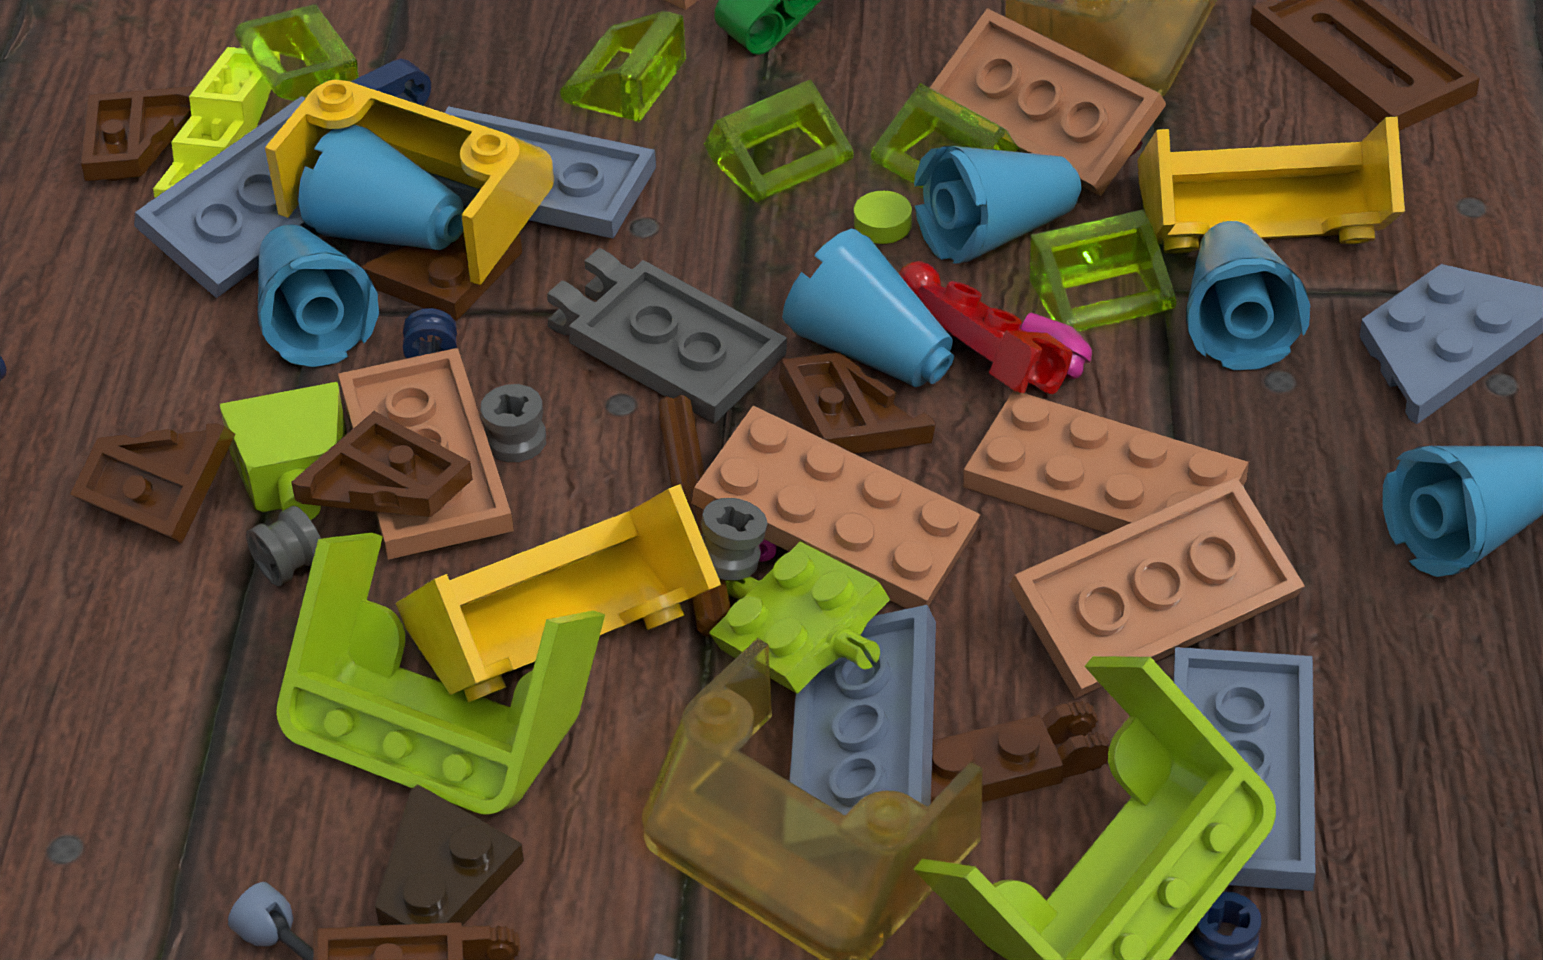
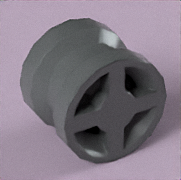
(514, 422)
(733, 536)
(283, 545)

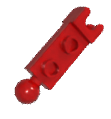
(992, 332)

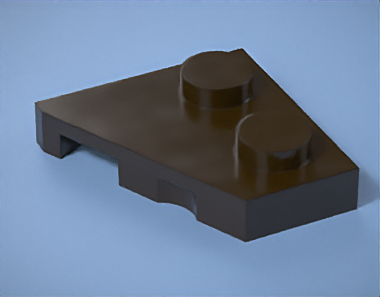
(442, 864)

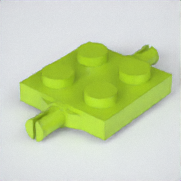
(807, 614)

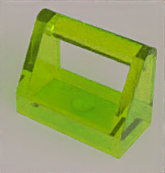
(301, 35)
(629, 90)
(931, 112)
(769, 118)
(1096, 253)

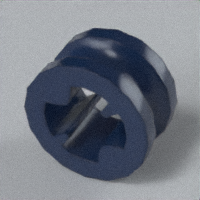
(425, 323)
(1245, 937)

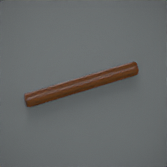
(686, 469)

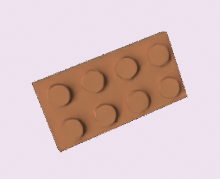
(1050, 97)
(436, 402)
(1089, 465)
(840, 506)
(1157, 583)

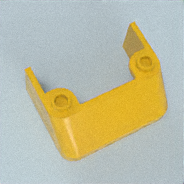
(506, 170)
(1274, 189)
(619, 567)

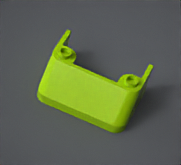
(360, 707)
(1161, 859)

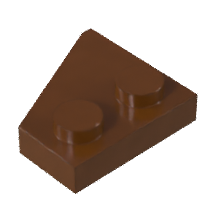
(131, 130)

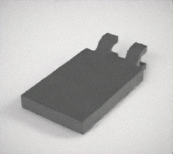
(666, 334)

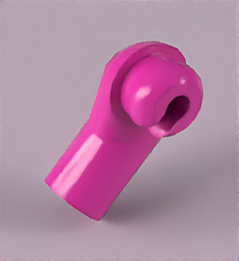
(1065, 334)

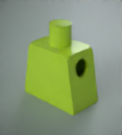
(281, 438)

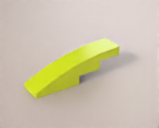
(222, 112)

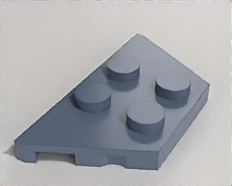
(1450, 333)

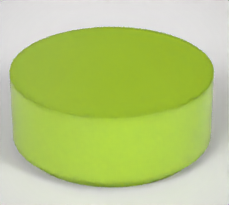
(883, 216)

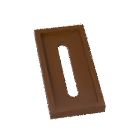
(1433, 75)

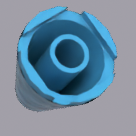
(376, 194)
(989, 197)
(312, 298)
(1244, 300)
(868, 313)
(1461, 502)

